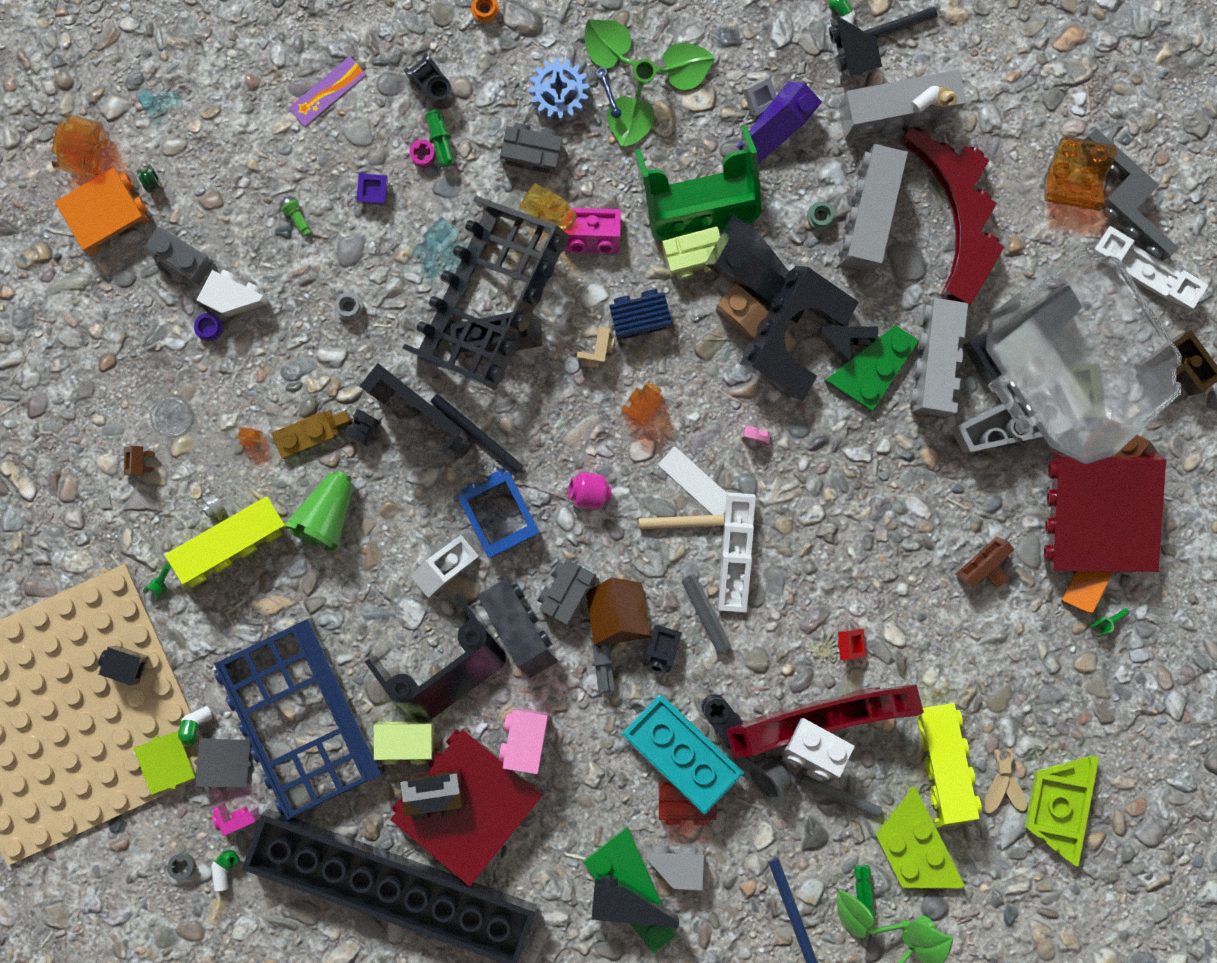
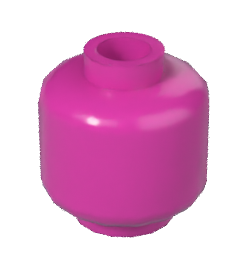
(589, 491)

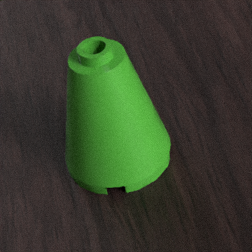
(323, 513)

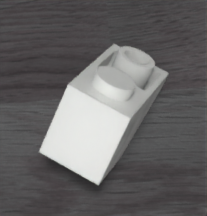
(229, 297)

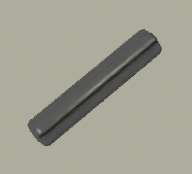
(706, 613)

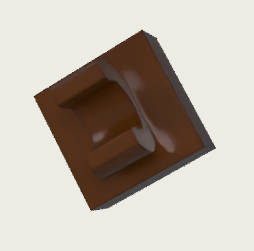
(134, 461)

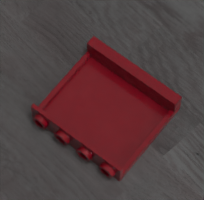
(1105, 514)
(493, 809)

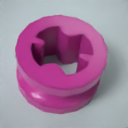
(428, 159)

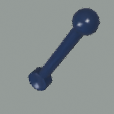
(602, 74)

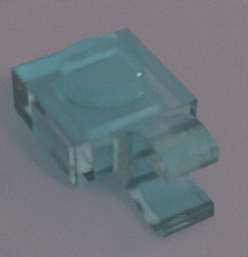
(437, 238)

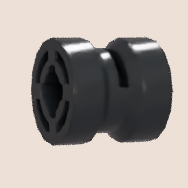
(362, 427)

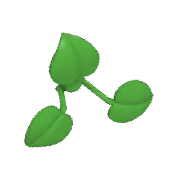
(684, 62)
(919, 935)

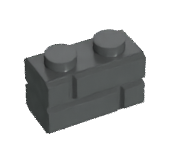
(531, 149)
(178, 255)
(567, 591)

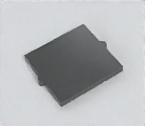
(222, 763)

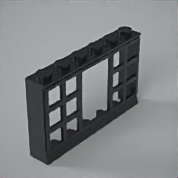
(458, 282)

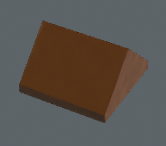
(617, 612)

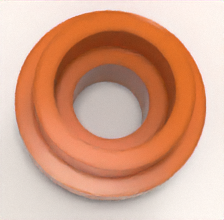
(485, 17)

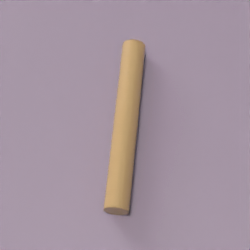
(681, 522)

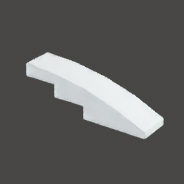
(736, 552)

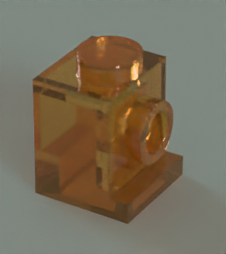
(643, 403)

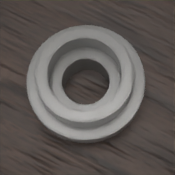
(340, 306)
(213, 508)

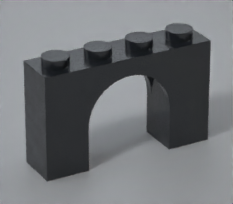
(767, 352)

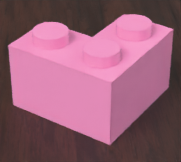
(524, 741)

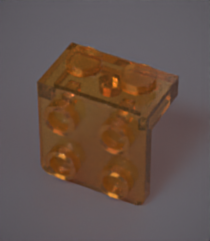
(1078, 173)

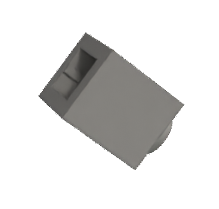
(679, 867)

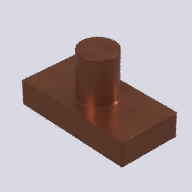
(987, 564)

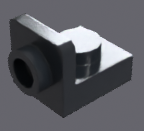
(662, 649)

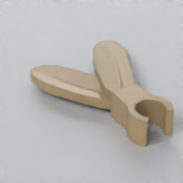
(1004, 783)

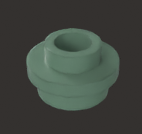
(822, 207)

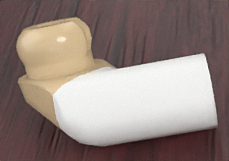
(934, 96)

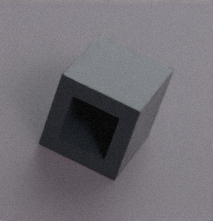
(122, 664)

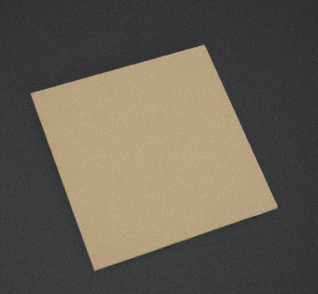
(71, 730)

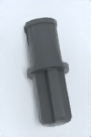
(603, 668)

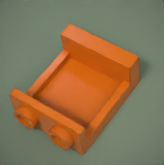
(102, 209)

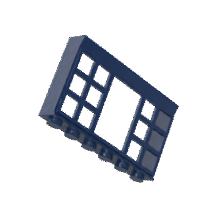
(336, 700)

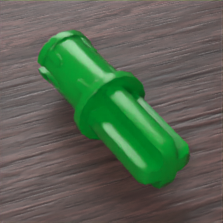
(439, 137)

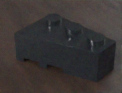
(518, 627)

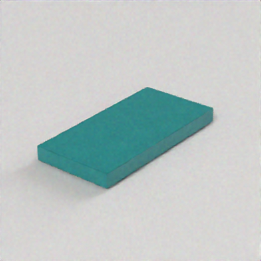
(682, 754)

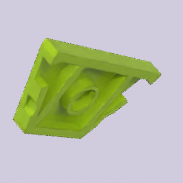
(1062, 804)
(916, 847)

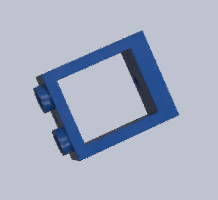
(494, 480)

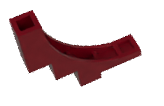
(830, 714)

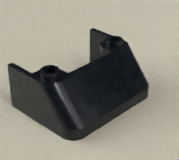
(481, 660)

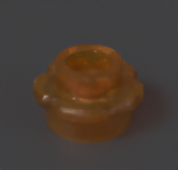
(249, 436)

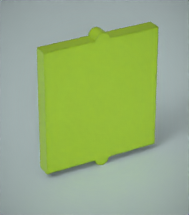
(164, 763)

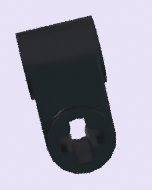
(427, 79)
(725, 719)

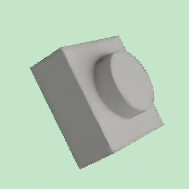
(759, 95)

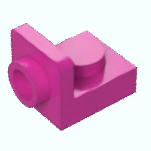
(240, 818)

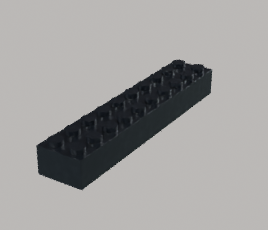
(389, 887)

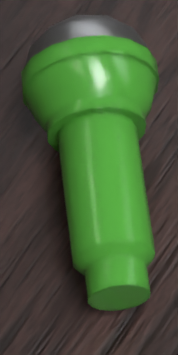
(290, 206)

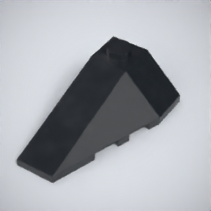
(749, 261)

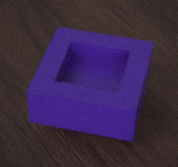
(372, 189)

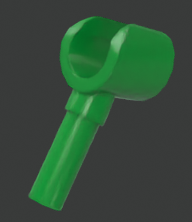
(157, 585)
(1107, 624)

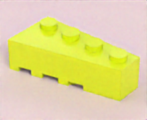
(225, 542)
(948, 766)

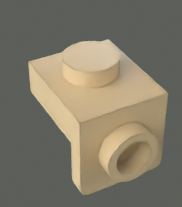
(603, 345)

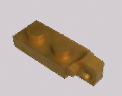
(309, 432)

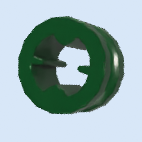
(148, 178)

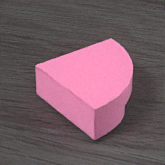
(755, 434)

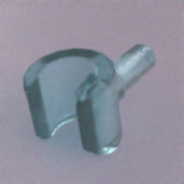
(149, 100)

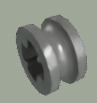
(181, 875)

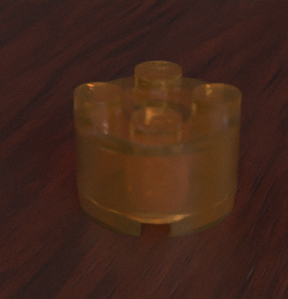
(79, 145)

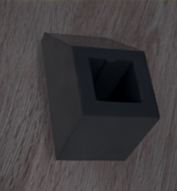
(855, 48)

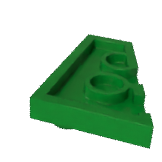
(874, 368)

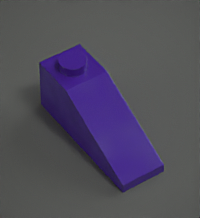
(782, 118)

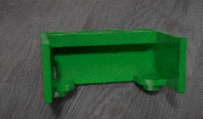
(703, 201)

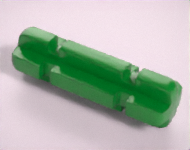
(864, 886)

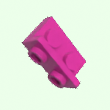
(594, 231)

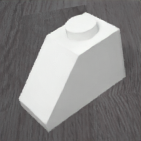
(444, 566)

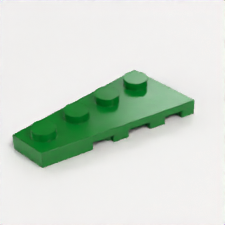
(622, 859)

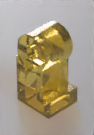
(545, 203)

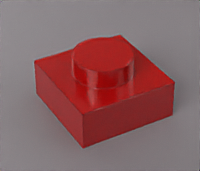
(851, 644)

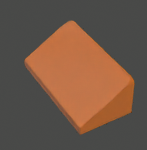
(1086, 589)

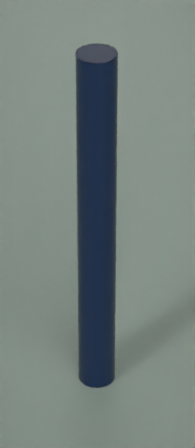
(792, 910)

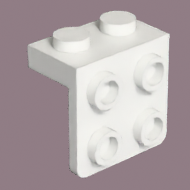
(816, 751)

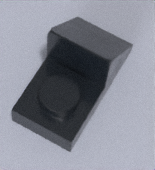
(839, 338)

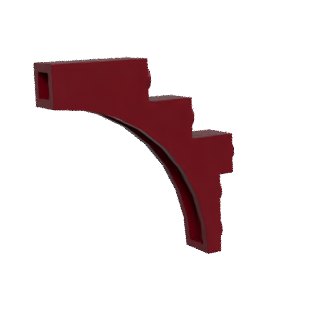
(957, 175)

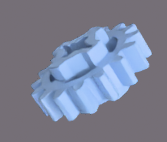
(570, 89)

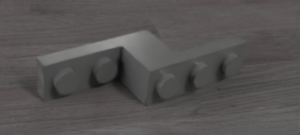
(1127, 197)

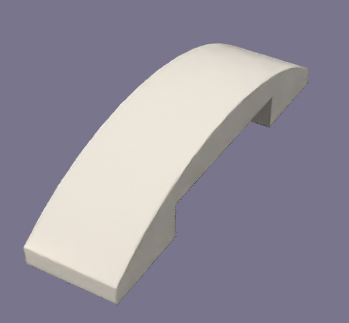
(1151, 272)

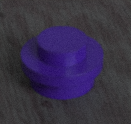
(208, 327)

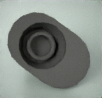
(768, 776)

